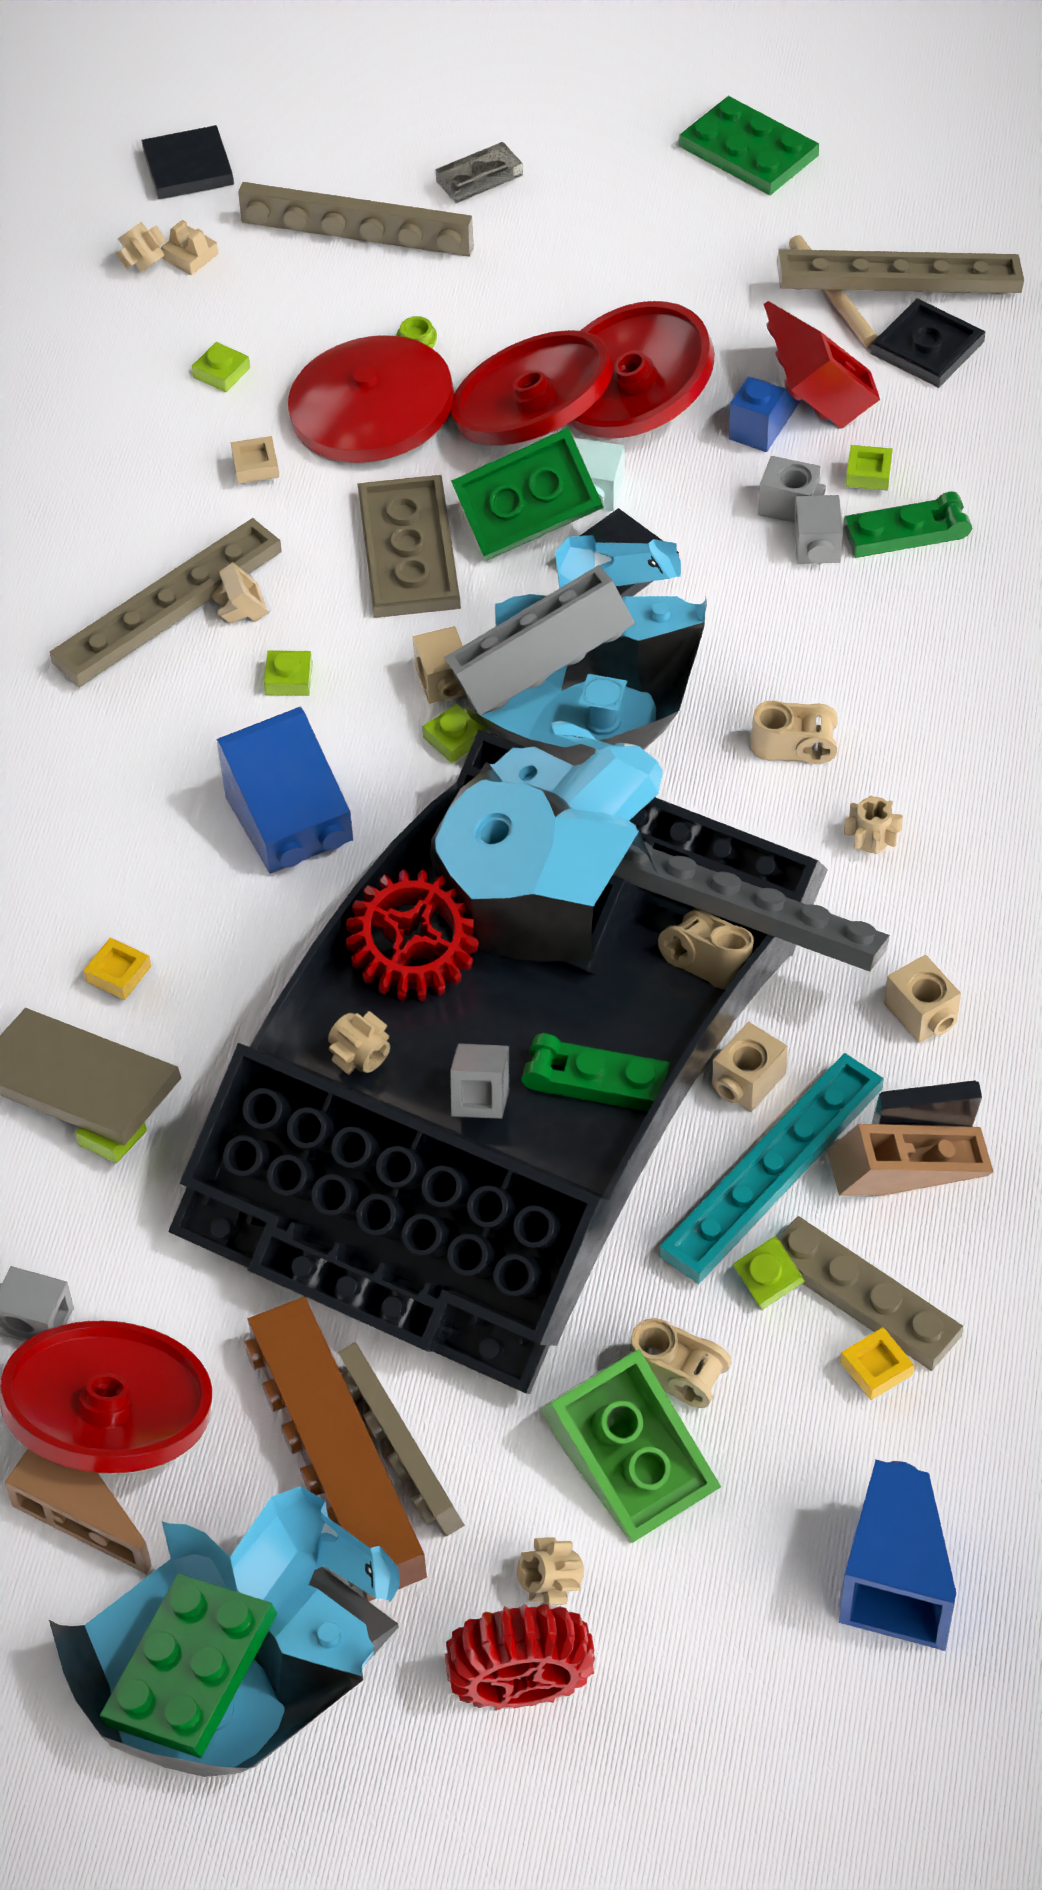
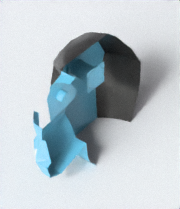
(623, 686)
(541, 841)
(301, 1667)

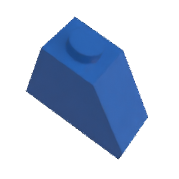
(759, 413)

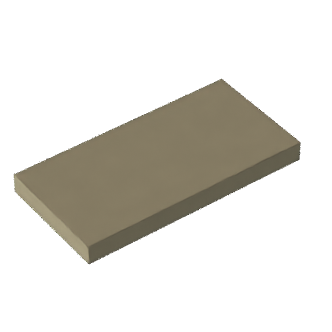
(408, 546)
(81, 1076)

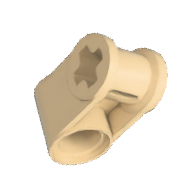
(791, 730)
(712, 945)
(683, 1360)

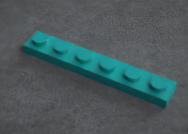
(770, 1168)

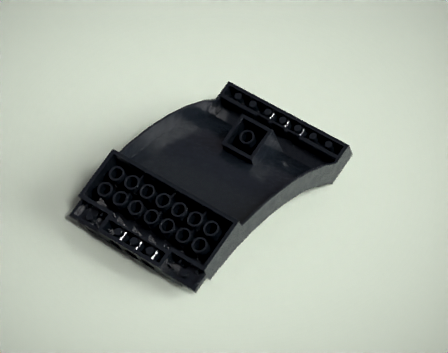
(447, 1223)

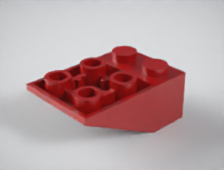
(820, 369)

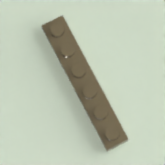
(356, 219)
(899, 271)
(162, 603)

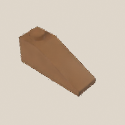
(906, 1158)
(78, 1506)

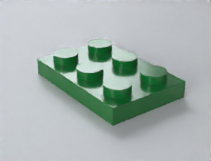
(749, 145)
(527, 494)
(189, 1665)

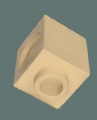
(432, 668)
(918, 983)
(749, 1050)

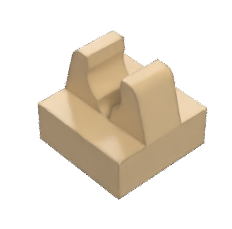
(189, 248)
(239, 595)

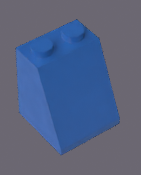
(283, 790)
(899, 1561)

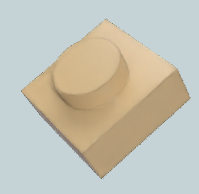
(254, 459)

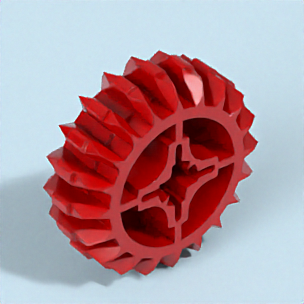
(380, 914)
(519, 1657)

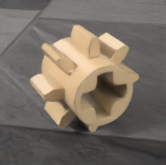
(141, 247)
(873, 824)
(359, 1042)
(550, 1571)

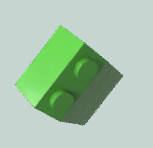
(630, 1445)

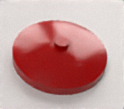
(659, 368)
(532, 388)
(371, 398)
(105, 1396)

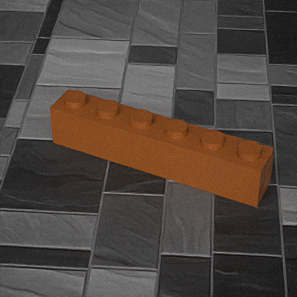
(330, 1434)

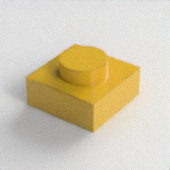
(117, 968)
(877, 1363)

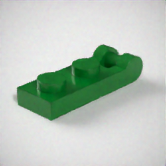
(907, 526)
(594, 1074)

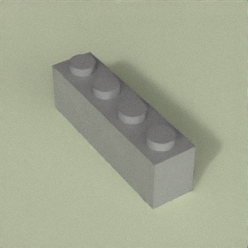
(540, 640)

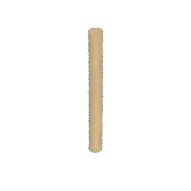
(842, 303)

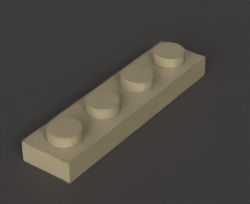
(870, 1294)
(407, 1458)

